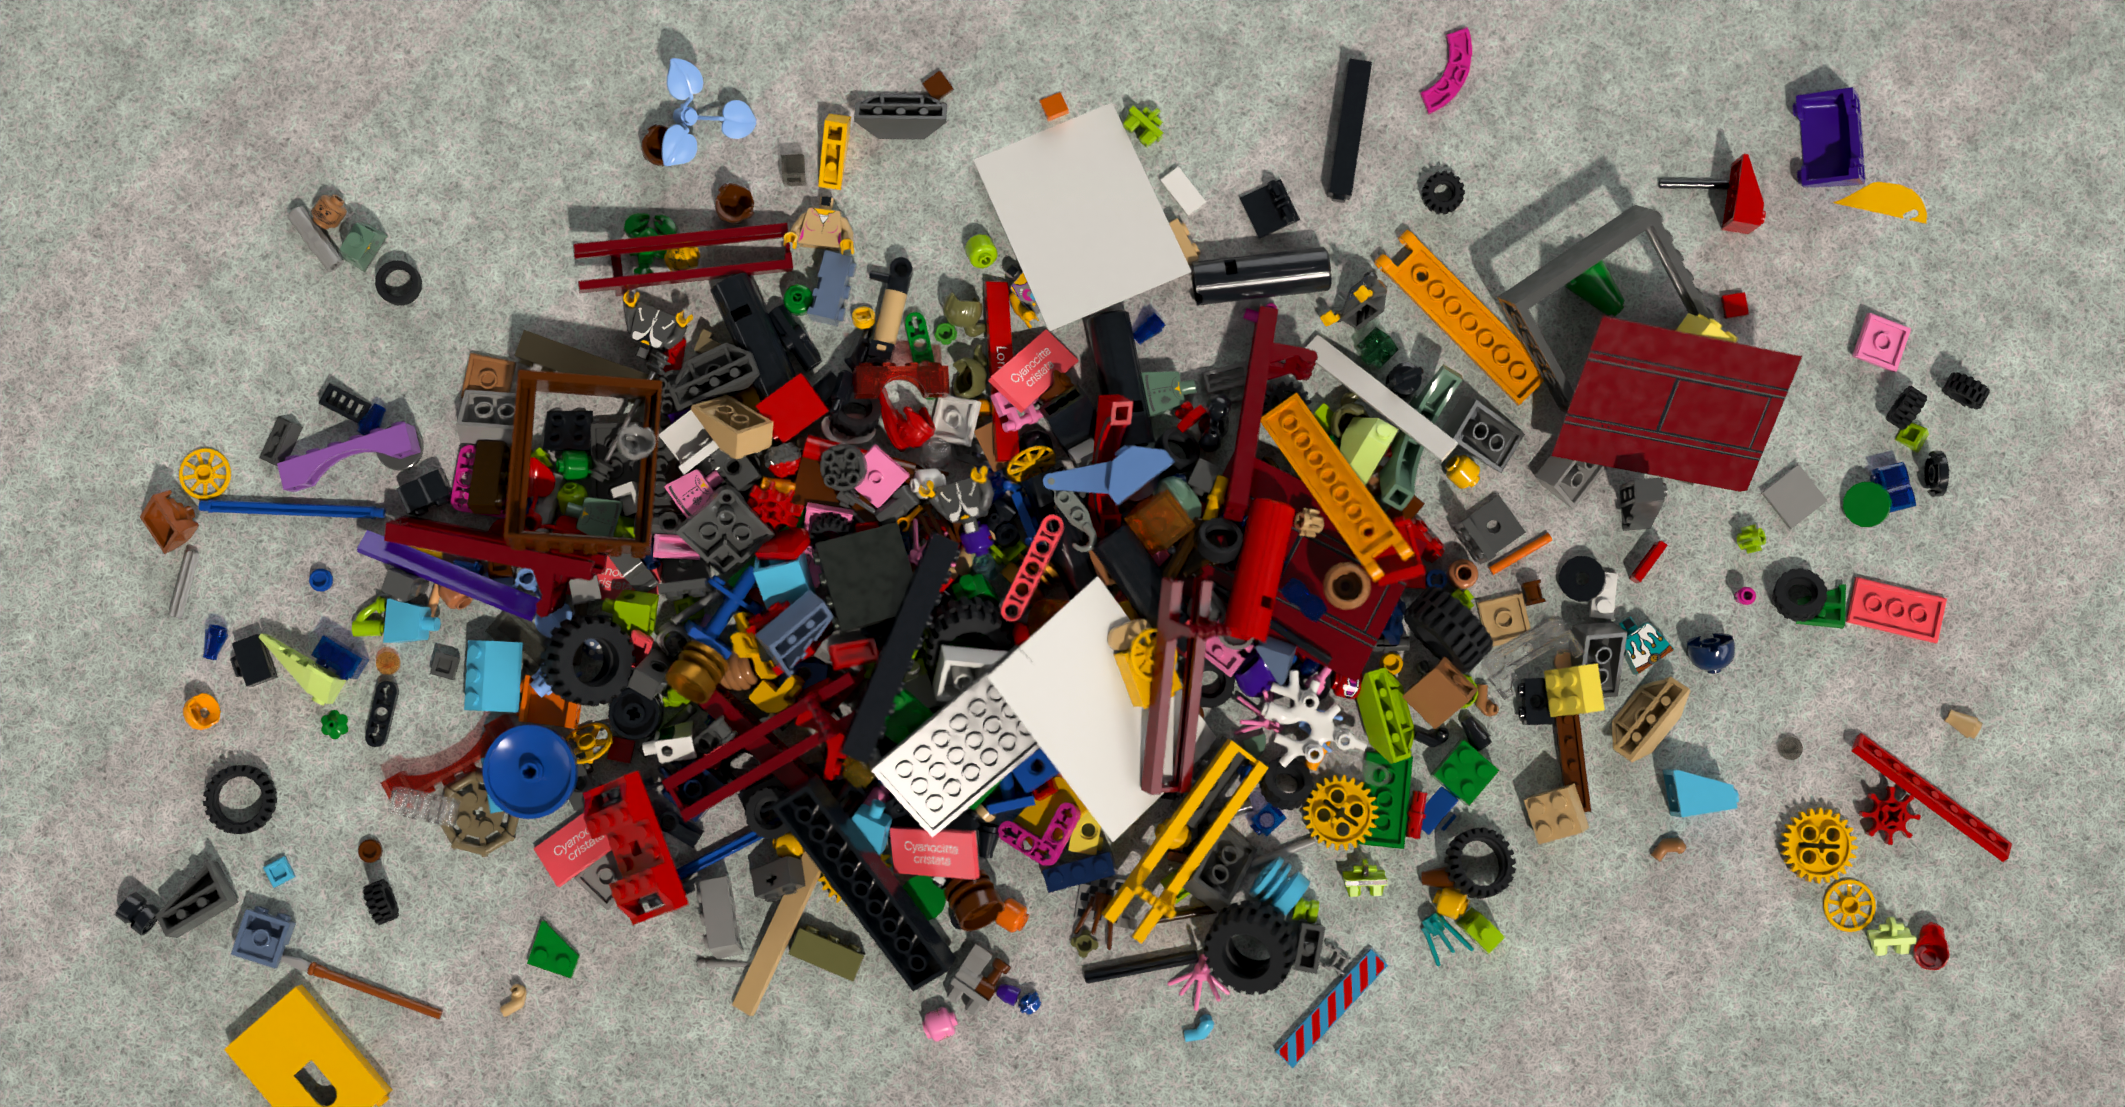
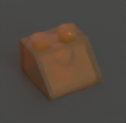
(1159, 521)

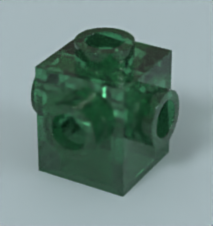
(1377, 348)

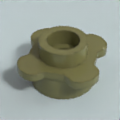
(1091, 943)

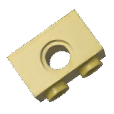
(1086, 844)

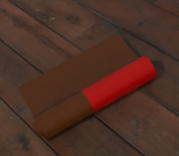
(811, 485)

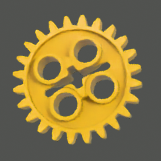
(1352, 795)
(1817, 865)

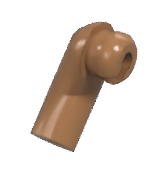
(1483, 703)
(1668, 845)

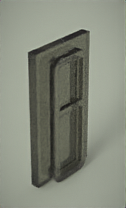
(516, 629)

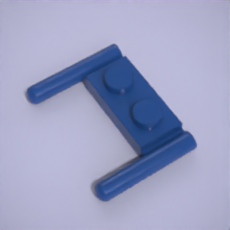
(1024, 510)

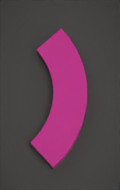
(1455, 73)

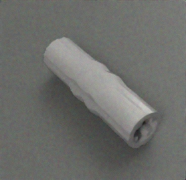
(315, 239)
(548, 505)

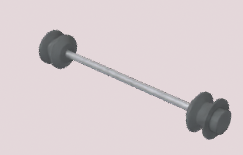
(602, 467)

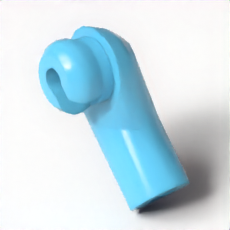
(1202, 1031)

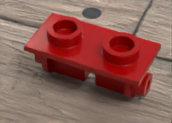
(1434, 545)

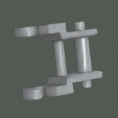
(1343, 964)

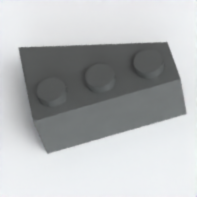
(1641, 502)
(197, 902)

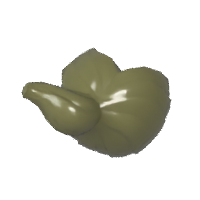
(964, 314)
(971, 376)
(1342, 417)

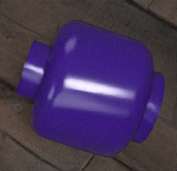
(978, 541)

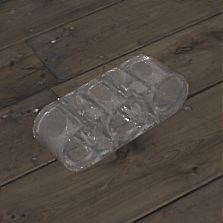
(1368, 768)
(424, 806)

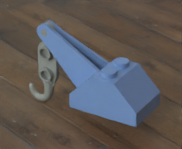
(1119, 478)

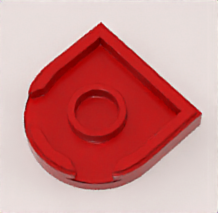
(785, 545)

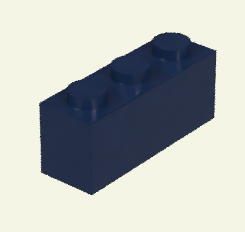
(1080, 872)

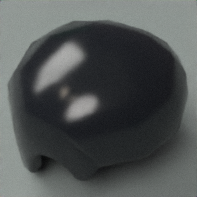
(1034, 438)

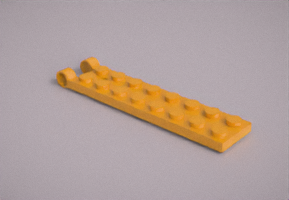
(1463, 319)
(1333, 483)

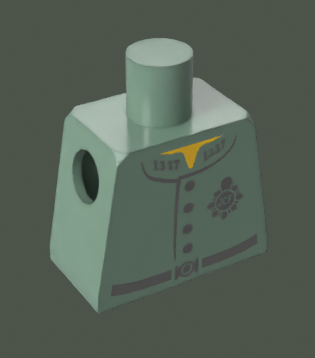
(362, 245)
(1165, 391)
(595, 515)

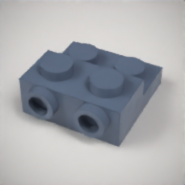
(263, 936)

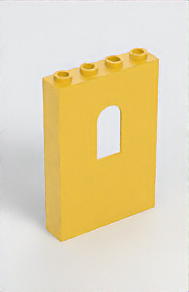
(288, 1040)

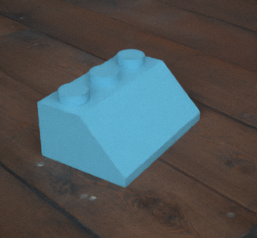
(493, 676)

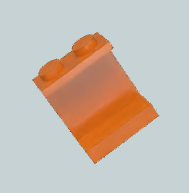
(548, 709)

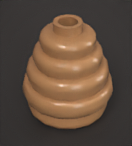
(1358, 582)
(740, 674)

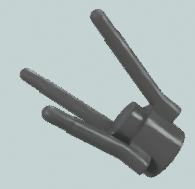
(852, 497)

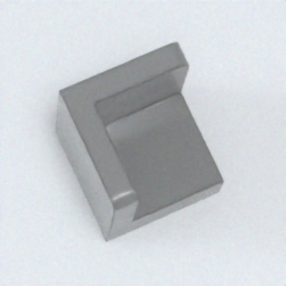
(584, 591)

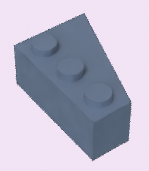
(832, 288)
(794, 630)

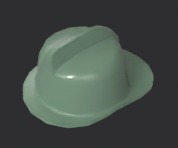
(1182, 494)

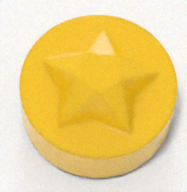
(863, 317)

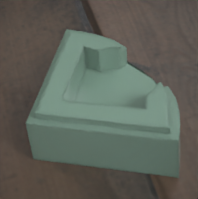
(1255, 745)

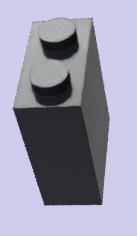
(1070, 418)

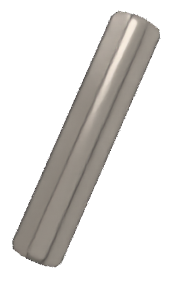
(183, 584)

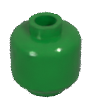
(798, 307)
(574, 464)

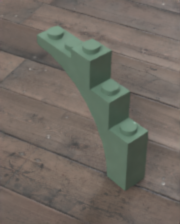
(1400, 471)

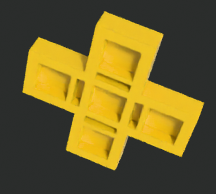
(746, 646)

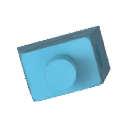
(408, 622)
(873, 824)

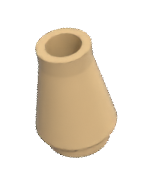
(1965, 724)

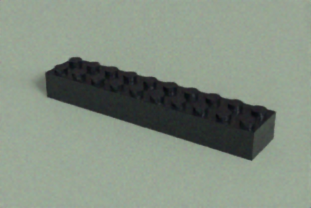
(864, 882)

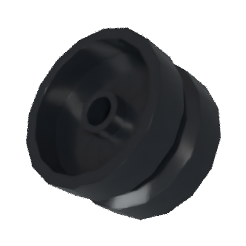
(623, 719)

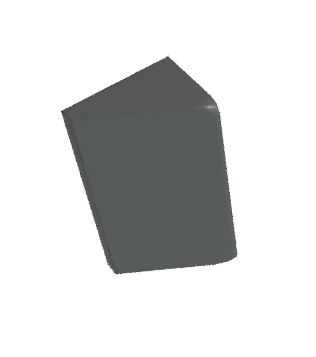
(280, 441)

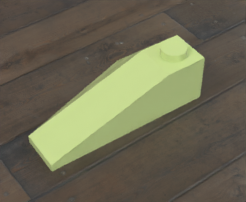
(1366, 444)
(313, 678)

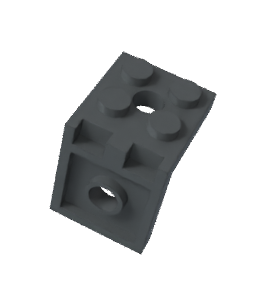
(1479, 540)
(685, 581)

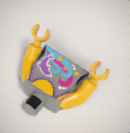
(1021, 296)

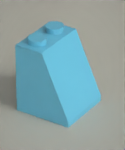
(783, 579)
(1697, 795)

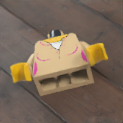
(822, 229)

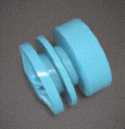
(1276, 884)

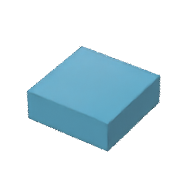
(279, 872)

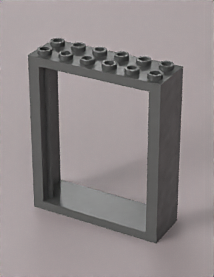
(1574, 262)

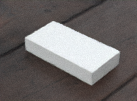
(1183, 191)

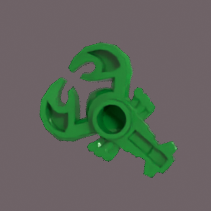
(634, 226)

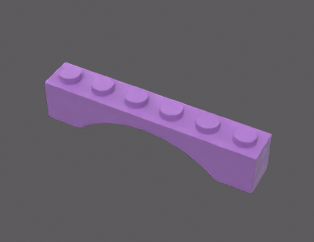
(306, 470)

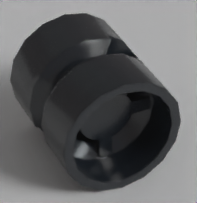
(138, 913)

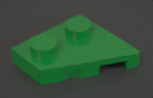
(1833, 611)
(553, 953)

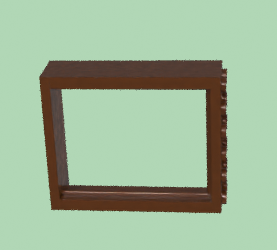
(579, 384)

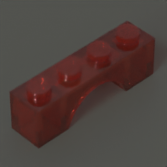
(930, 380)

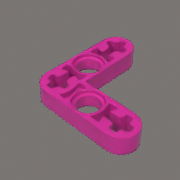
(456, 494)
(1047, 842)

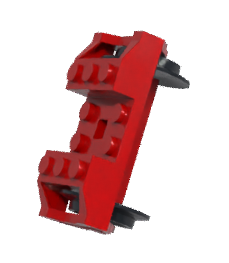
(636, 847)

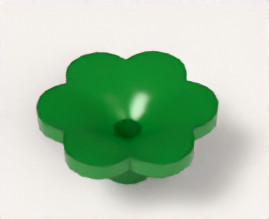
(340, 724)

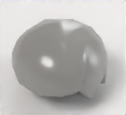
(635, 442)

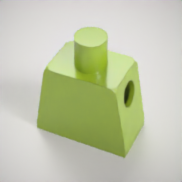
(633, 611)

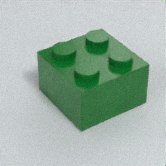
(1464, 772)

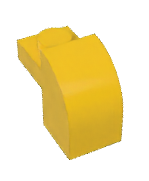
(774, 699)

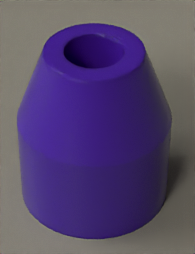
(1008, 993)

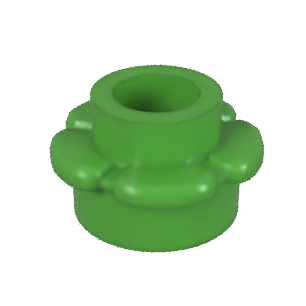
(939, 334)

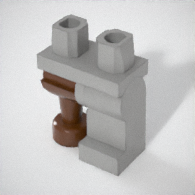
(973, 983)

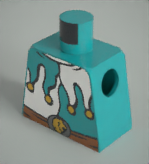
(1643, 645)

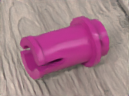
(1747, 591)

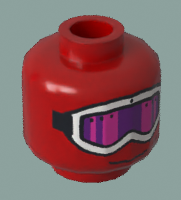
(1344, 686)

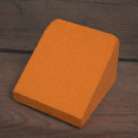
(1054, 106)

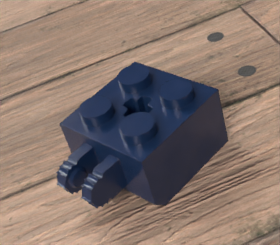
(707, 781)

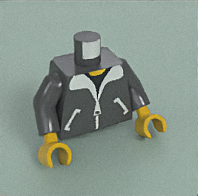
(653, 326)
(962, 500)

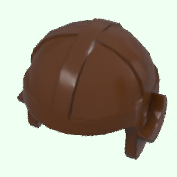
(652, 144)
(734, 203)
(1060, 384)

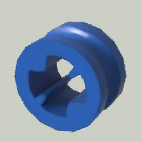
(1435, 572)

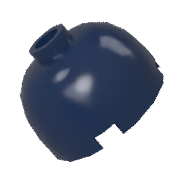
(1714, 652)

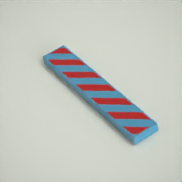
(1331, 1008)

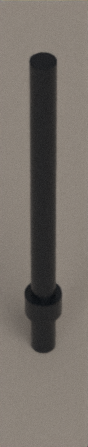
(1282, 630)

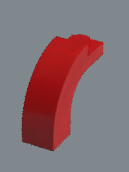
(833, 765)

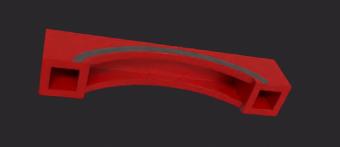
(1112, 419)

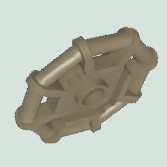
(470, 825)

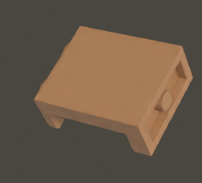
(1440, 693)

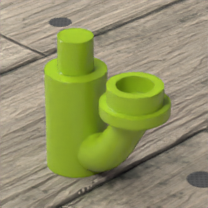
(365, 627)

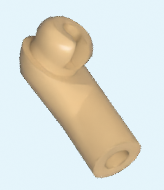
(517, 1000)

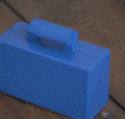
(1437, 809)

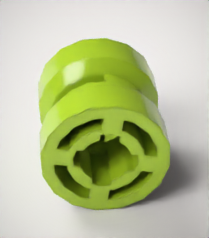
(1299, 910)

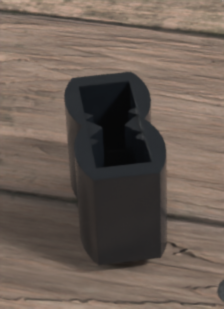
(425, 492)

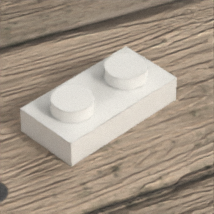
(1604, 604)

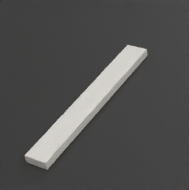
(1382, 399)

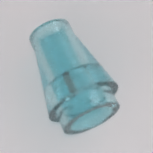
(985, 565)

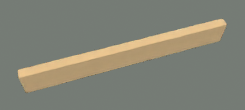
(775, 941)

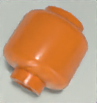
(1013, 917)

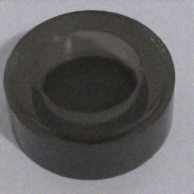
(1790, 748)

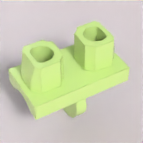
(1891, 934)

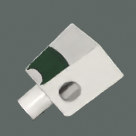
(673, 743)

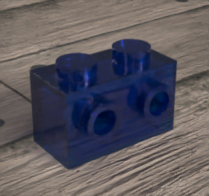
(339, 657)

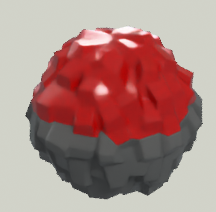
(783, 459)

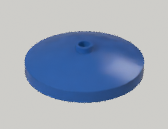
(509, 774)

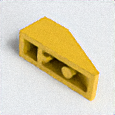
(834, 150)

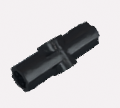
(794, 338)

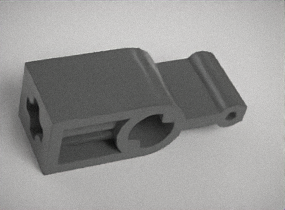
(635, 572)

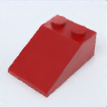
(1744, 200)

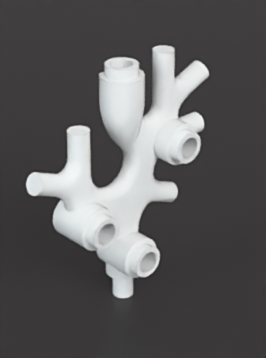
(1321, 722)

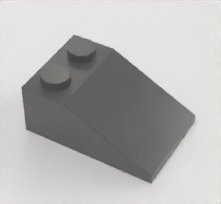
(1482, 433)
(1603, 646)
(1221, 871)

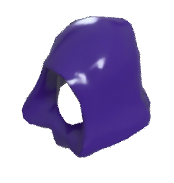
(1254, 675)

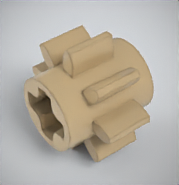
(1309, 522)

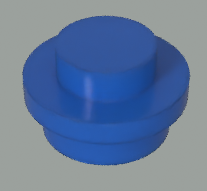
(321, 580)

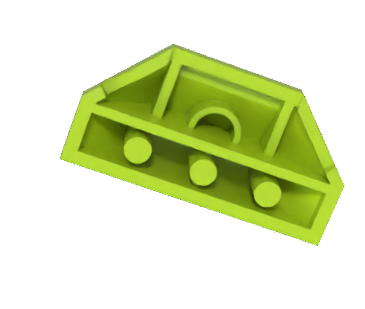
(1386, 715)

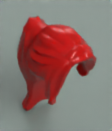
(905, 432)

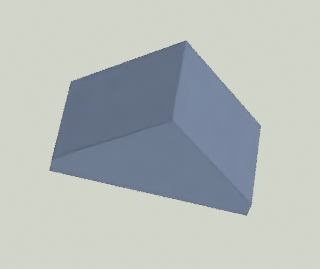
(1277, 656)

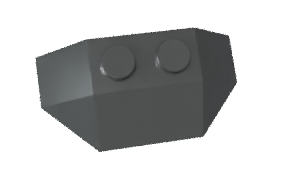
(900, 116)
(713, 375)

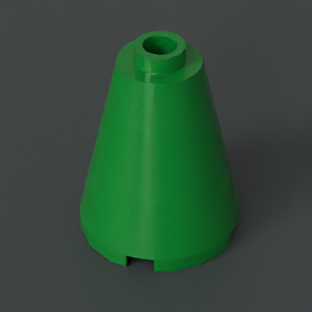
(1598, 289)

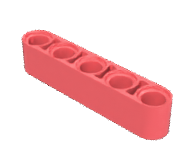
(1032, 556)

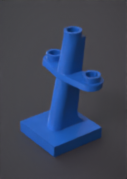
(710, 633)
(1010, 798)

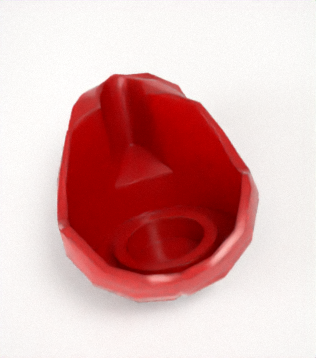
(1936, 953)

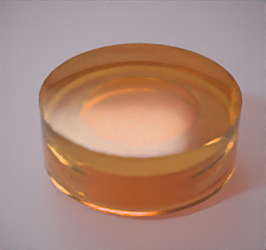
(388, 663)

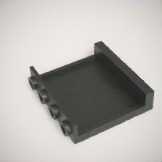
(864, 576)

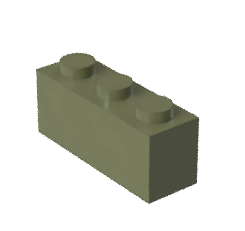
(827, 952)

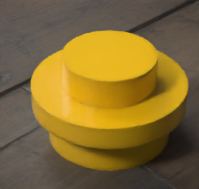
(1392, 662)

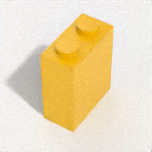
(1138, 688)

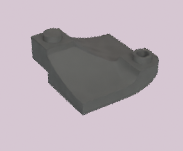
(725, 529)

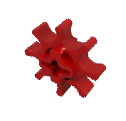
(775, 506)
(1880, 816)

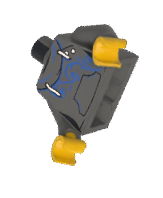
(1362, 304)

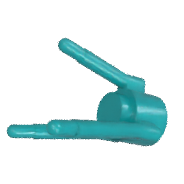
(1434, 926)

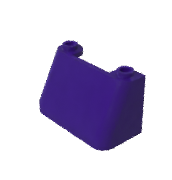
(1830, 138)

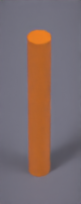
(1521, 553)

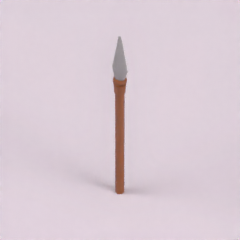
(323, 972)

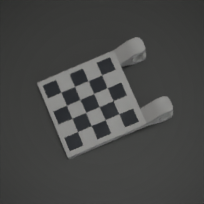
(1107, 886)

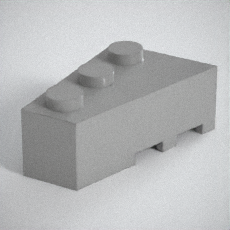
(719, 917)

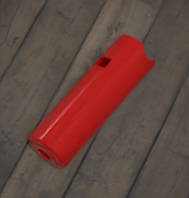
(1259, 569)

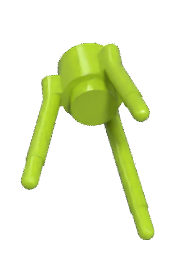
(674, 699)

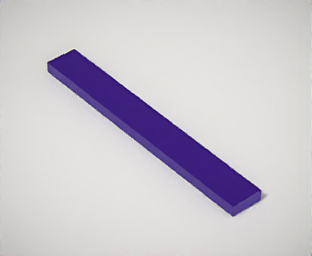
(449, 575)

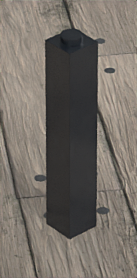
(1349, 130)

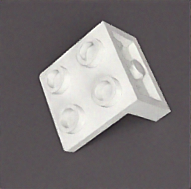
(688, 441)

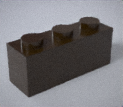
(489, 477)

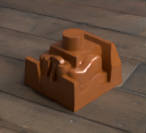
(169, 521)

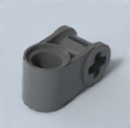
(714, 735)

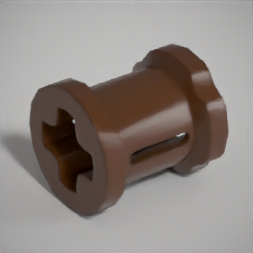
(1533, 592)

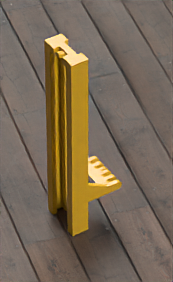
(1166, 901)

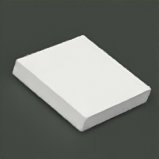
(956, 419)

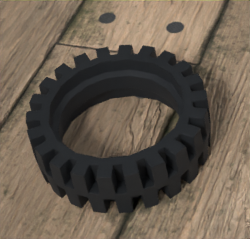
(212, 799)
(1501, 851)

